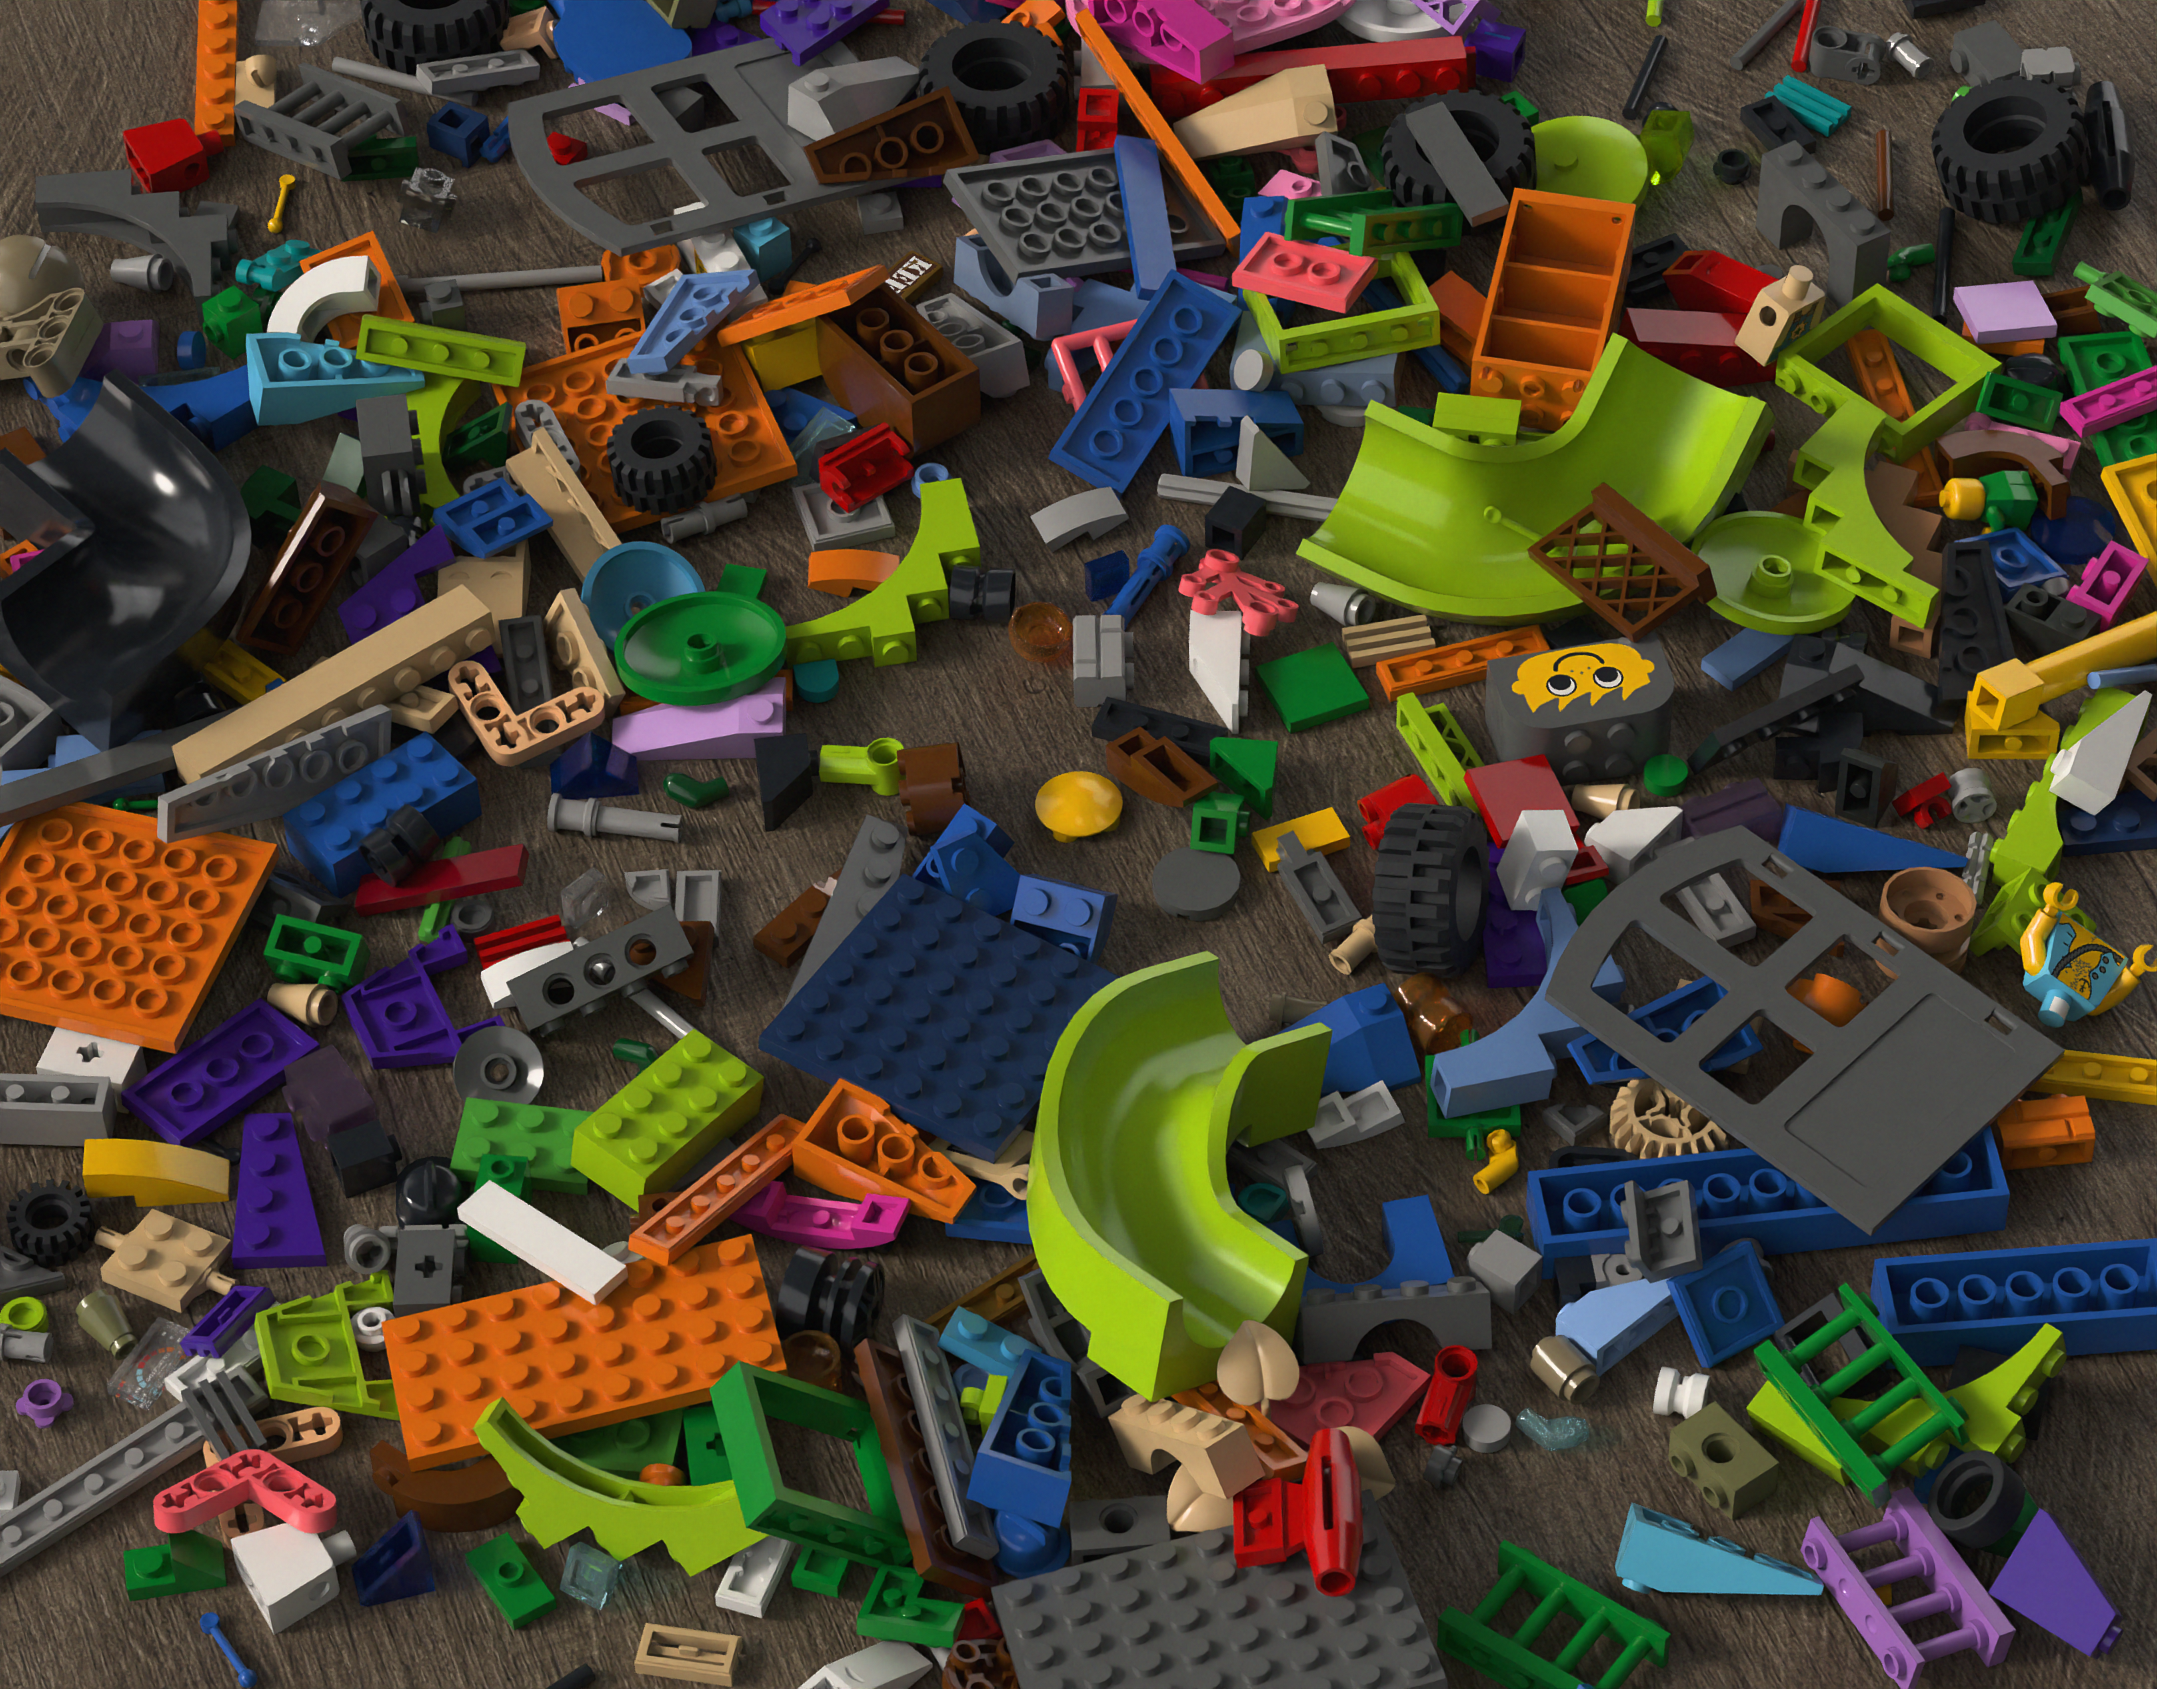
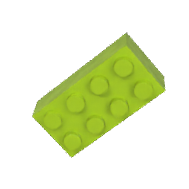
(666, 1119)

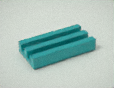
(1811, 106)

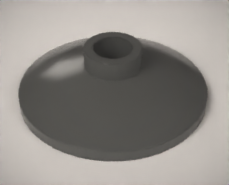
(495, 1047)

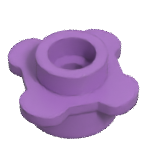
(40, 1393)

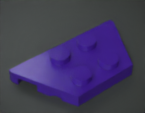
(815, 25)

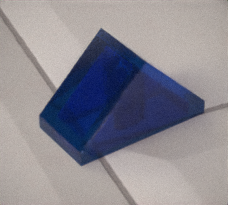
(594, 770)
(395, 1565)

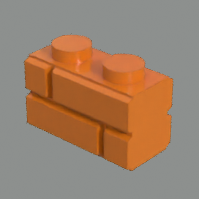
(2044, 1133)

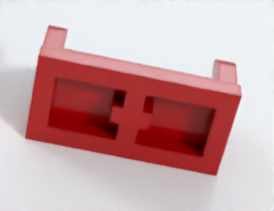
(865, 468)

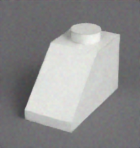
(1631, 835)

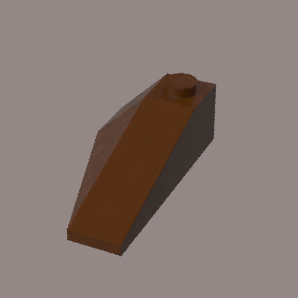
(900, 143)

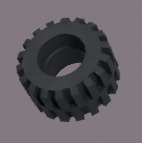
(662, 459)

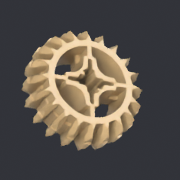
(1667, 1127)

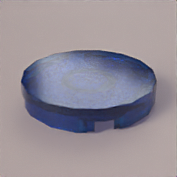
(2078, 535)

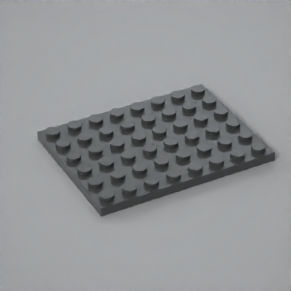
(1198, 1622)

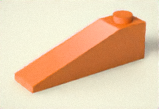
(863, 1148)

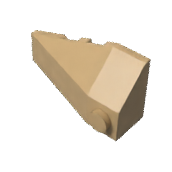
(1266, 117)

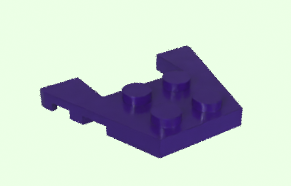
(396, 593)
(401, 1014)

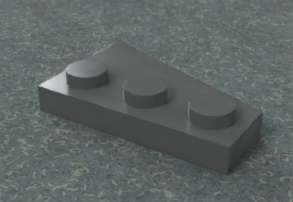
(1340, 166)

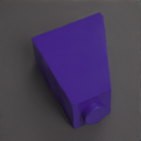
(2058, 1589)

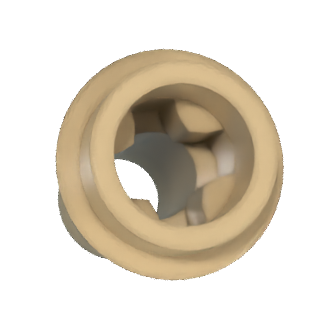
(1604, 799)
(304, 1002)

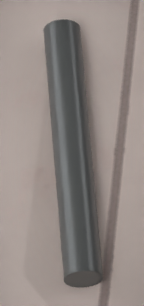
(1765, 33)

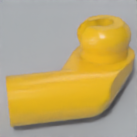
(1502, 1161)

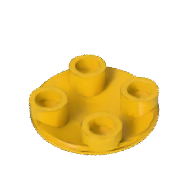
(1079, 805)

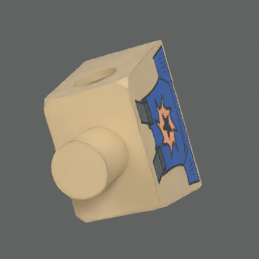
(1781, 315)

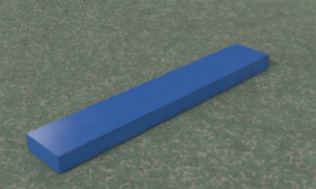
(1144, 213)

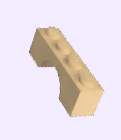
(1208, 1445)

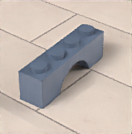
(1035, 304)

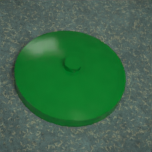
(701, 648)

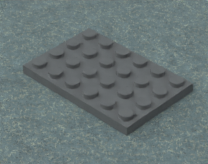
(1069, 214)

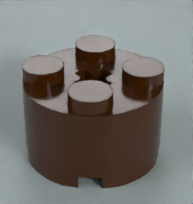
(932, 786)

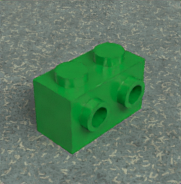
(316, 954)

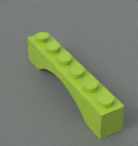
(2033, 832)

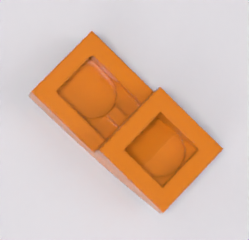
(843, 569)

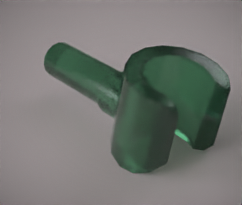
(1509, 1225)

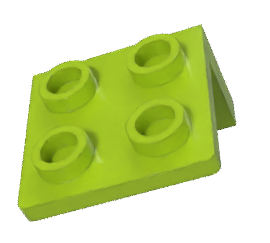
(2014, 910)

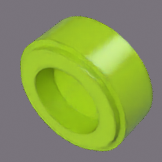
(25, 1315)

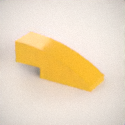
(154, 1172)

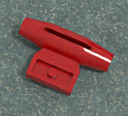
(1320, 1515)

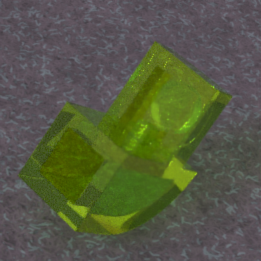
(1667, 142)

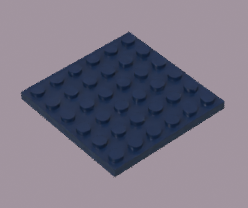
(938, 1016)

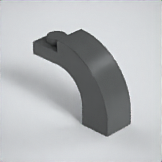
(1068, 1340)

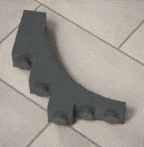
(156, 222)

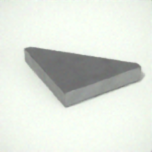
(25, 1279)

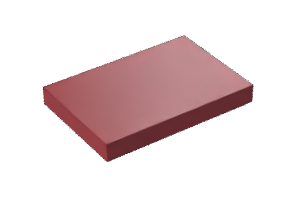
(1305, 272)

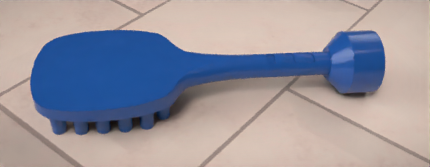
(614, 38)

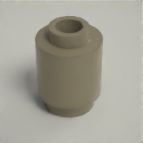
(1564, 1369)

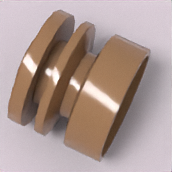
(1931, 912)

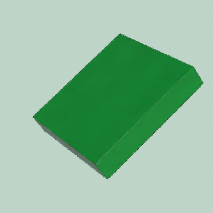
(1311, 687)

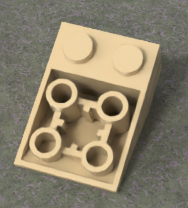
(497, 581)

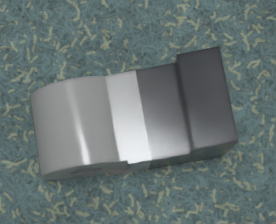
(1579, 1275)

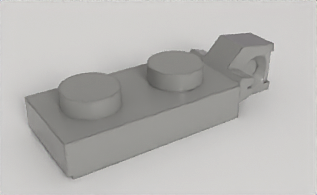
(678, 384)

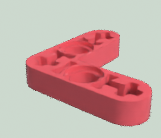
(242, 1477)

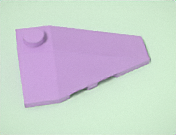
(704, 731)

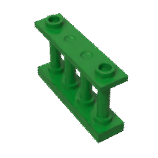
(1373, 222)
(1843, 1437)
(1509, 1659)

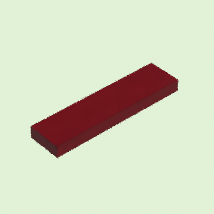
(445, 880)

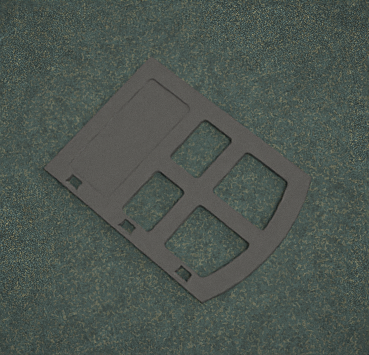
(754, 86)
(1877, 1098)

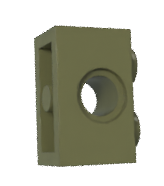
(1722, 1460)

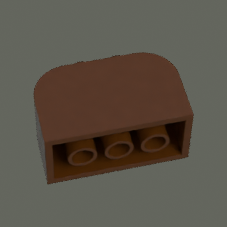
(897, 370)

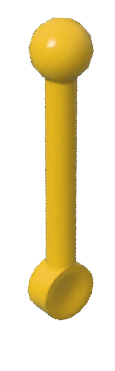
(287, 183)

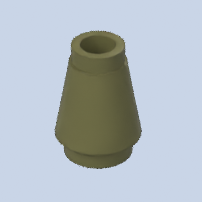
(107, 1323)

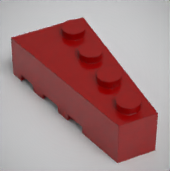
(1696, 344)

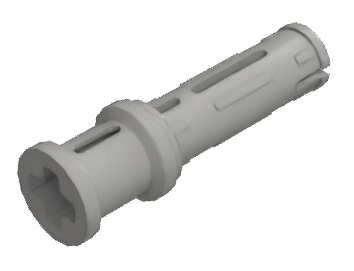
(593, 817)

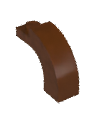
(1991, 451)
(446, 1499)

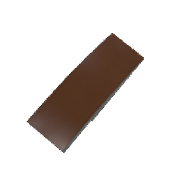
(1158, 769)

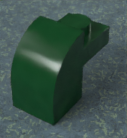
(271, 505)

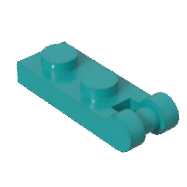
(276, 267)

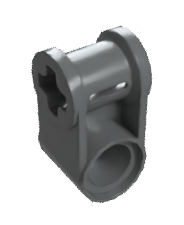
(1841, 55)

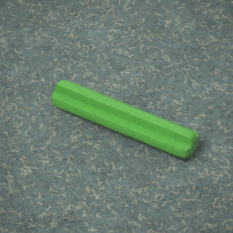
(438, 914)

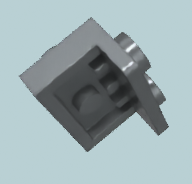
(1662, 1230)

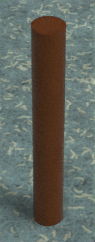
(1884, 175)

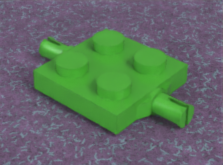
(2121, 297)

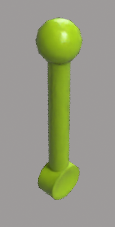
(1493, 515)

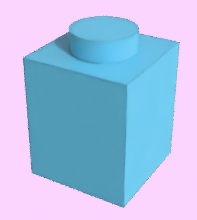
(765, 246)

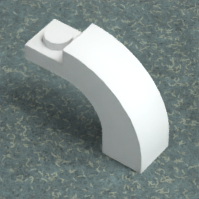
(326, 293)

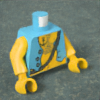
(2073, 967)

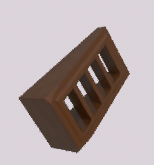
(2073, 311)

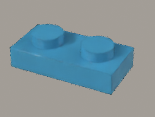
(983, 1343)

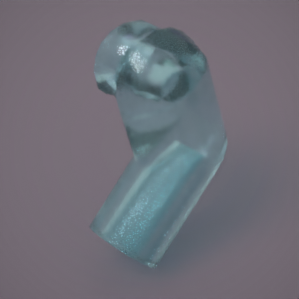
(1553, 1433)

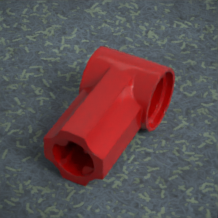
(1447, 1395)

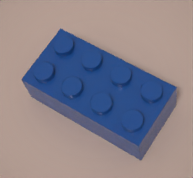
(330, 825)

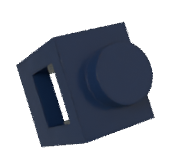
(458, 132)

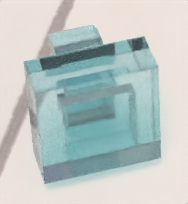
(590, 1575)

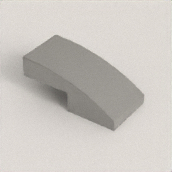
(1071, 517)

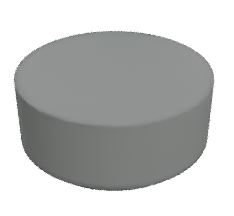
(1253, 370)
(1486, 1428)

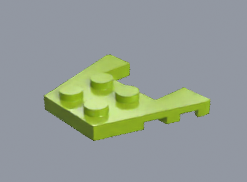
(314, 1354)

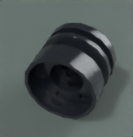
(830, 1299)

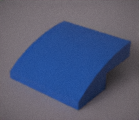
(491, 519)

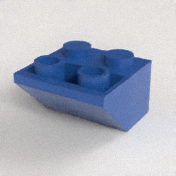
(1064, 914)

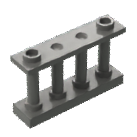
(318, 145)

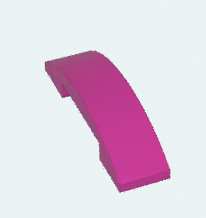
(823, 1221)

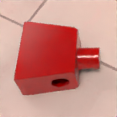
(170, 155)

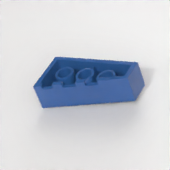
(1027, 1445)

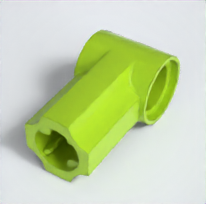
(863, 765)

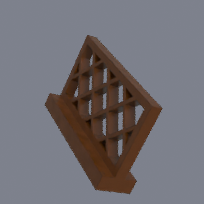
(1646, 546)

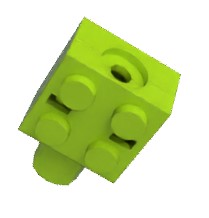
(1482, 420)

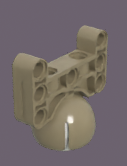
(43, 315)

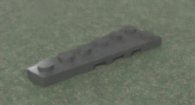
(865, 878)

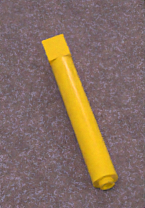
(2015, 689)

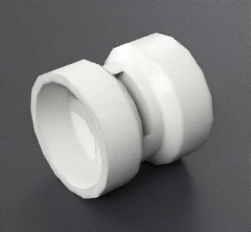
(1679, 1393)

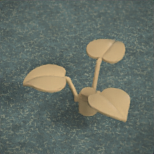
(1250, 1370)

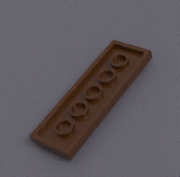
(913, 1477)

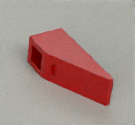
(1714, 282)

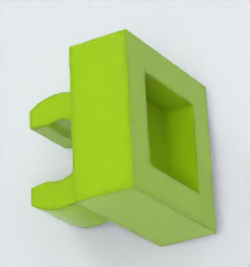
(982, 1405)

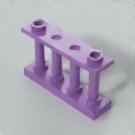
(1927, 1556)

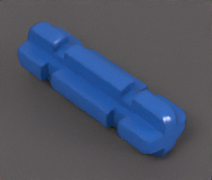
(497, 143)

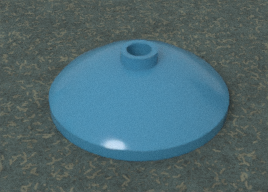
(634, 577)

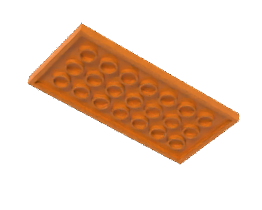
(576, 1363)

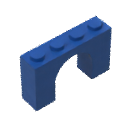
(1411, 1242)

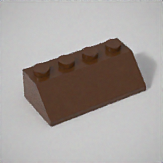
(306, 569)

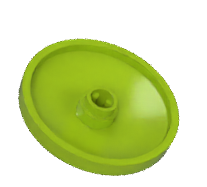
(1590, 160)
(1767, 576)

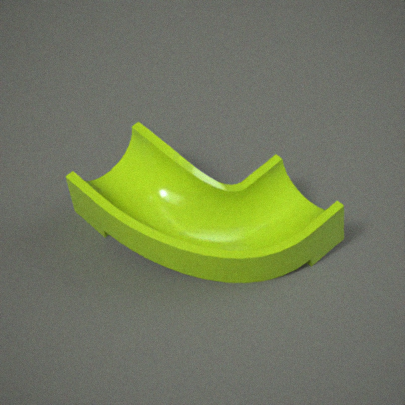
(1418, 497)
(1134, 1175)

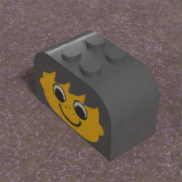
(1584, 706)

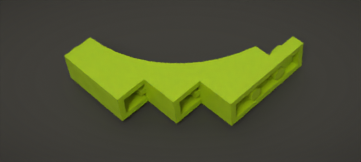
(1855, 544)

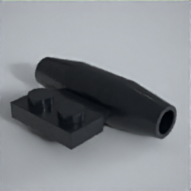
(2110, 145)

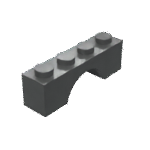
(1334, 1324)

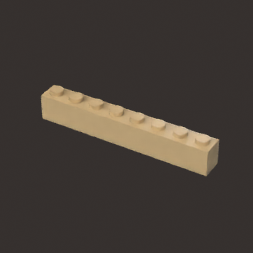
(345, 684)

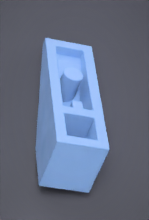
(1616, 1320)

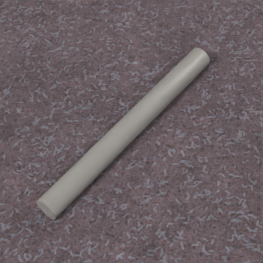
(396, 79)

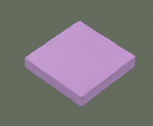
(2005, 312)

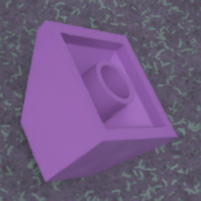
(125, 346)

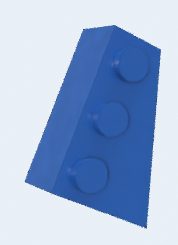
(1209, 421)

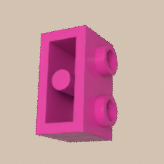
(2109, 583)

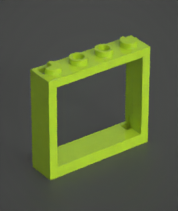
(1912, 331)
(1354, 336)

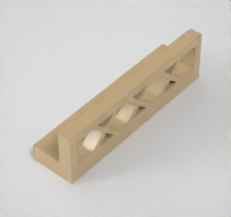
(578, 523)

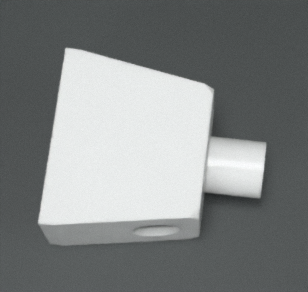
(290, 1570)

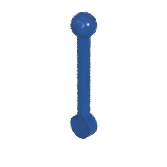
(211, 1625)

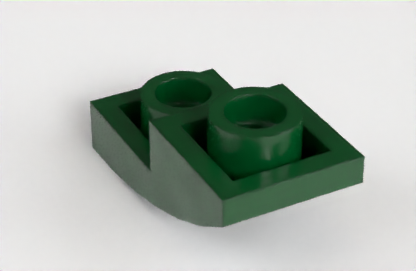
(1232, 182)

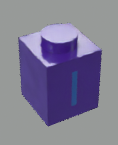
(1498, 49)

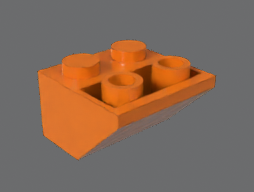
(599, 312)

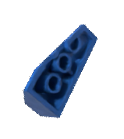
(1838, 846)
(1666, 1020)

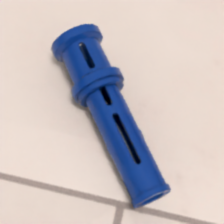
(1154, 566)

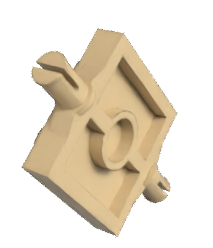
(166, 1260)

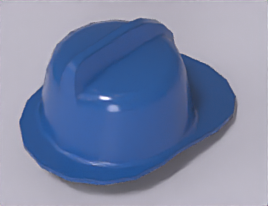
(1028, 1545)

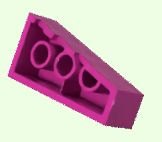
(1170, 33)

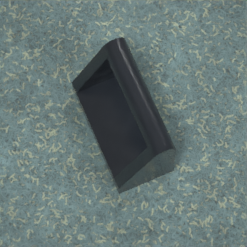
(1853, 1342)

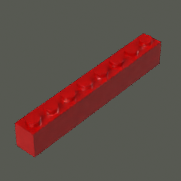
(1353, 72)

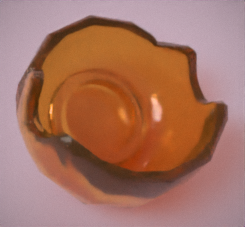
(1040, 632)

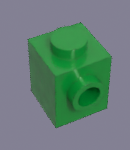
(230, 319)
(1219, 823)

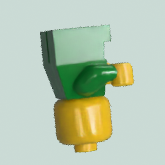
(1997, 499)

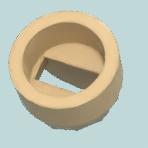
(261, 70)

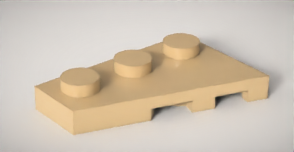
(580, 650)

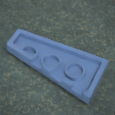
(688, 316)

